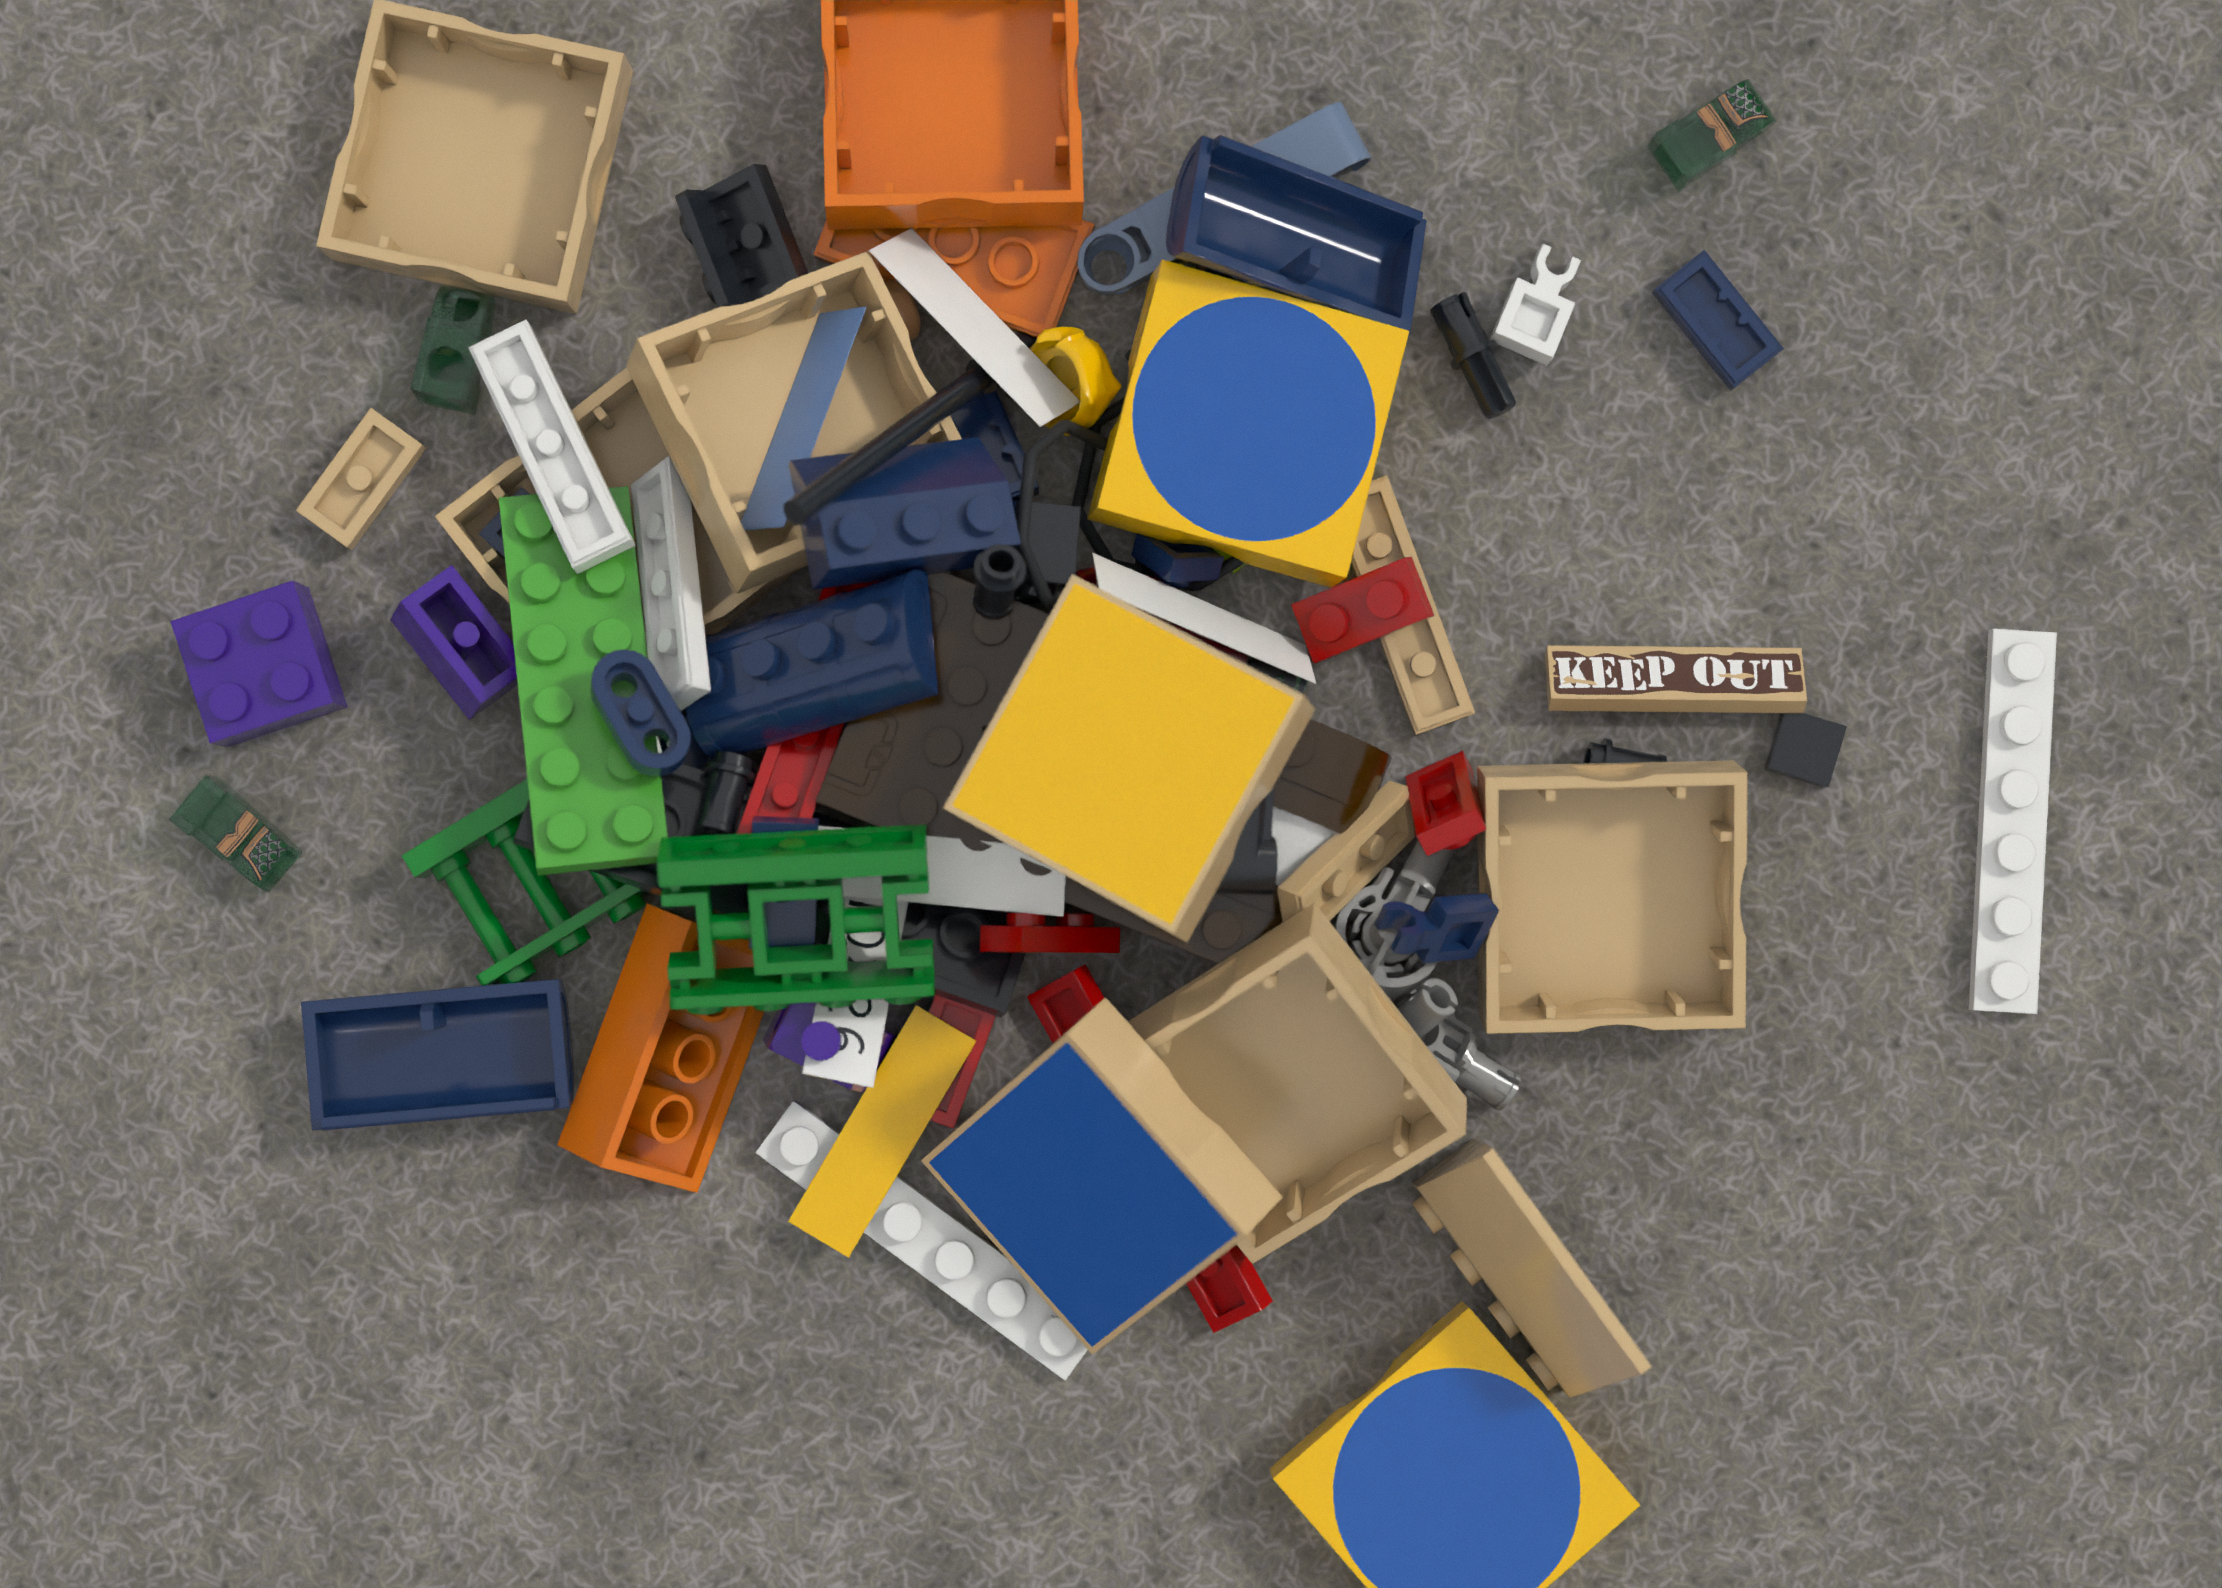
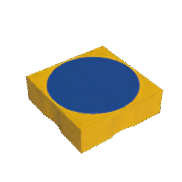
(1249, 424)
(1454, 1472)

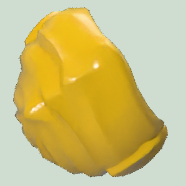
(1081, 368)

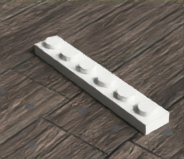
(2012, 821)
(936, 1247)

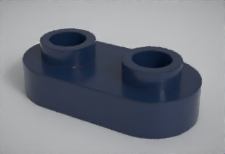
(642, 715)

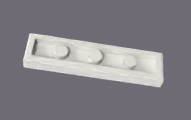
(551, 446)
(670, 583)

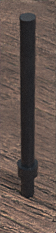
(892, 441)

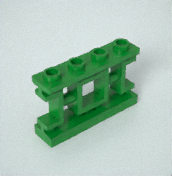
(787, 869)

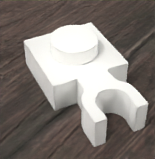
(1535, 313)

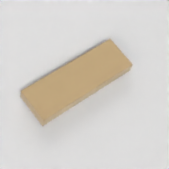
(1352, 859)

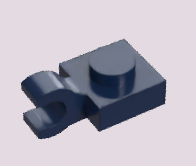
(1446, 932)

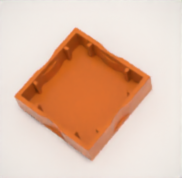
(951, 113)

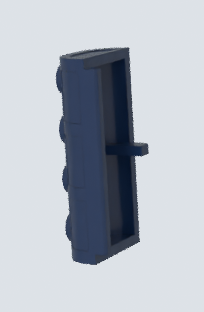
(1296, 231)
(817, 666)
(438, 1054)

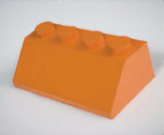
(658, 1072)

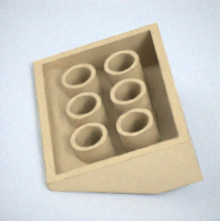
(1527, 1271)

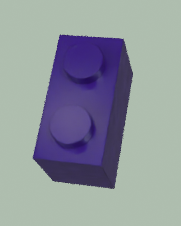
(458, 641)

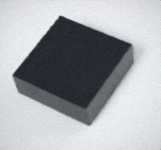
(1805, 748)

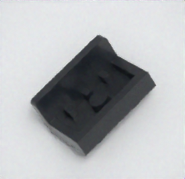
(740, 237)

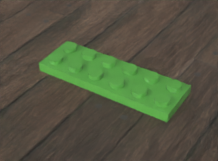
(582, 791)

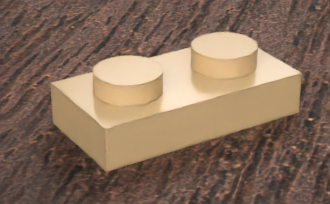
(361, 479)

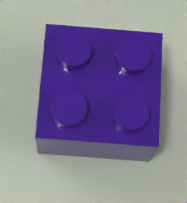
(258, 664)

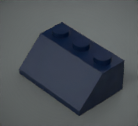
(917, 511)

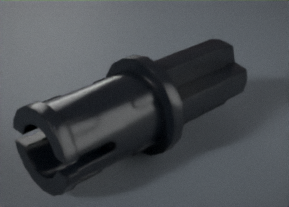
(1473, 354)

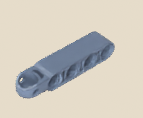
(1320, 142)

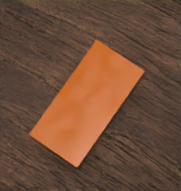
(1013, 269)

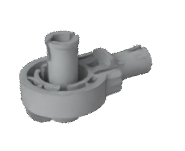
(1413, 886)
(1453, 1043)

